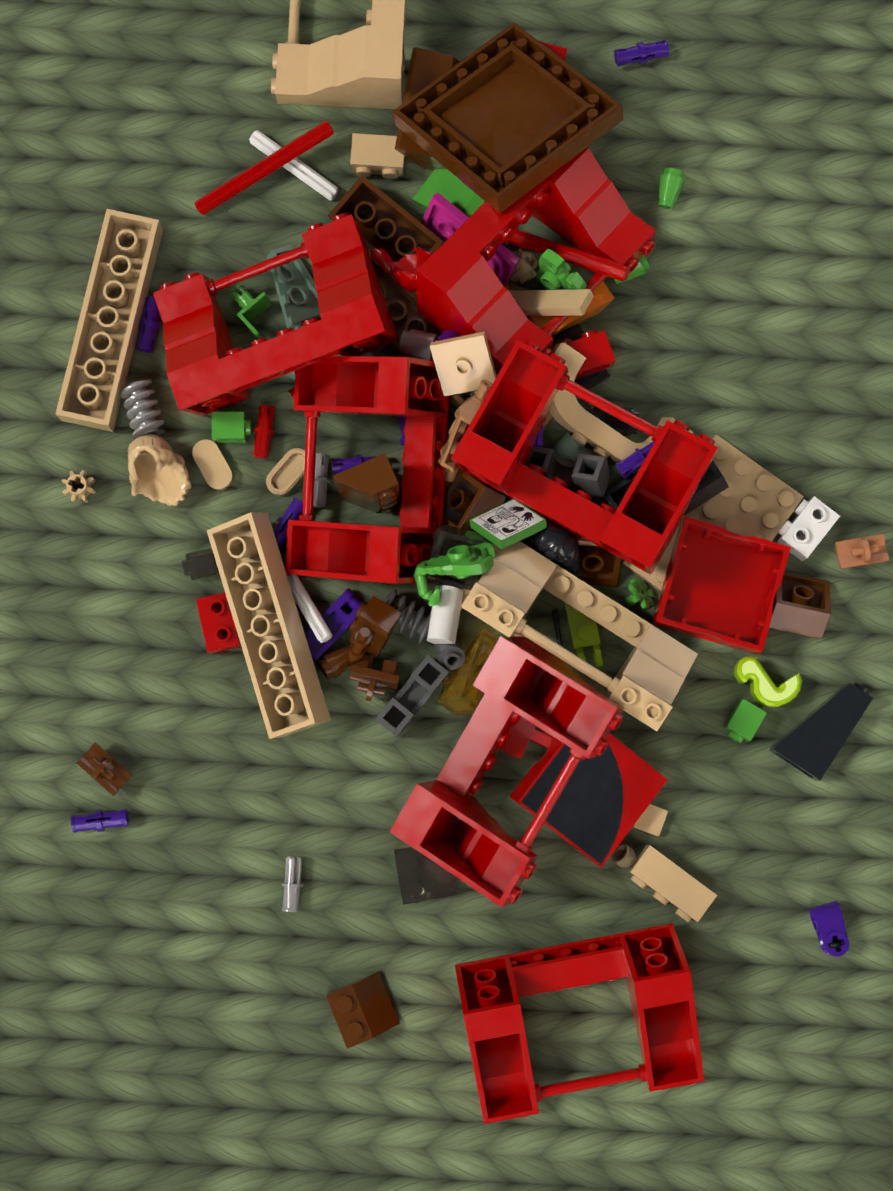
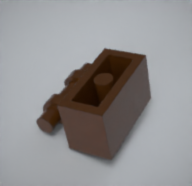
(371, 629)

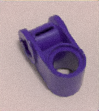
(829, 923)

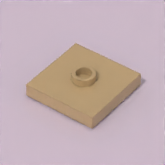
(463, 363)

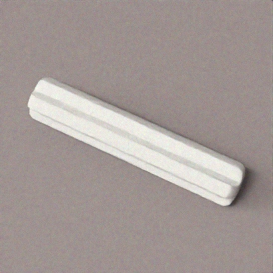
(309, 609)

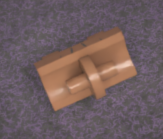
(861, 551)

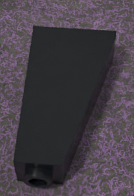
(820, 735)

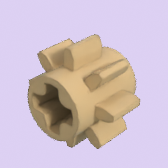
(524, 269)
(79, 493)

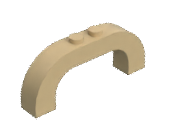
(584, 425)

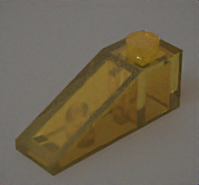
(457, 692)

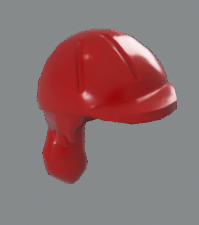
(405, 269)

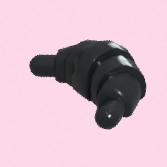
(557, 545)

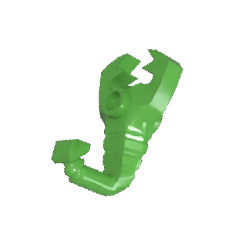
(555, 273)
(458, 561)

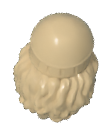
(157, 470)

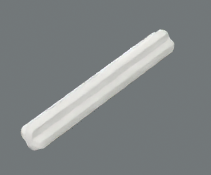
(296, 167)

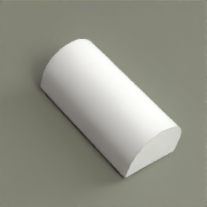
(445, 616)

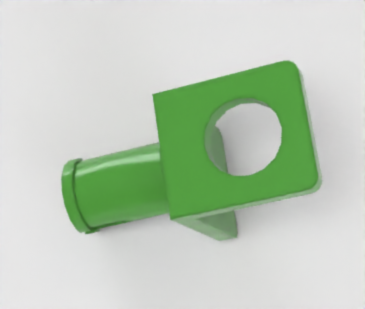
(250, 307)

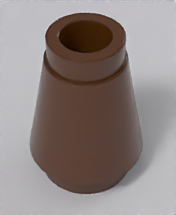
(334, 663)

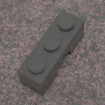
(588, 474)
(412, 696)

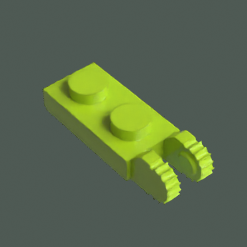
(583, 634)

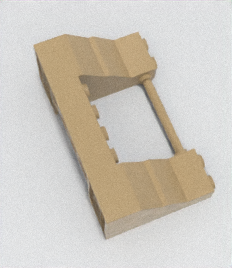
(345, 69)
(653, 668)

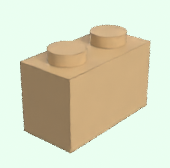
(376, 156)

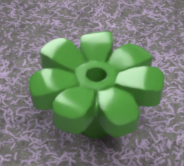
(640, 594)

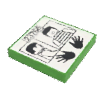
(508, 523)

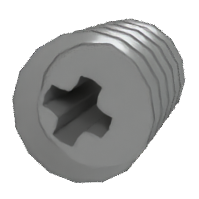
(140, 408)

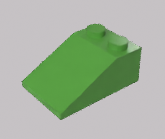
(451, 188)

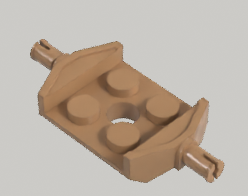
(463, 416)

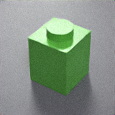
(230, 427)
(744, 721)

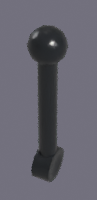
(557, 628)

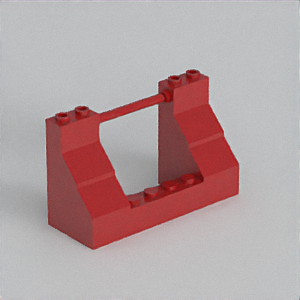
(577, 203)
(352, 307)
(382, 388)
(506, 430)
(443, 815)
(660, 1003)

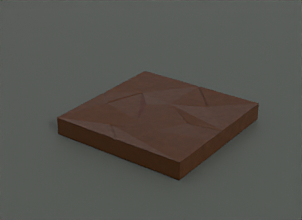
(507, 116)

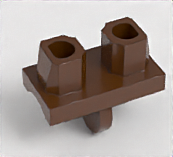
(374, 679)
(104, 769)

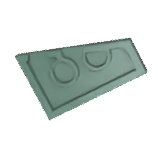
(295, 290)

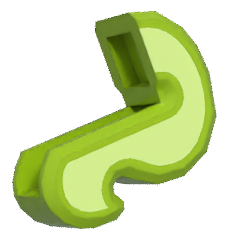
(761, 685)

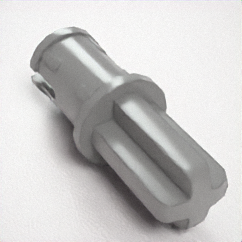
(321, 480)
(292, 884)

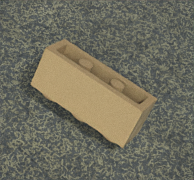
(671, 884)

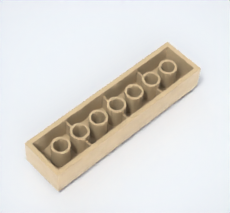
(109, 320)
(268, 625)

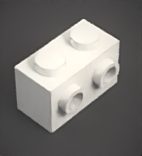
(807, 528)

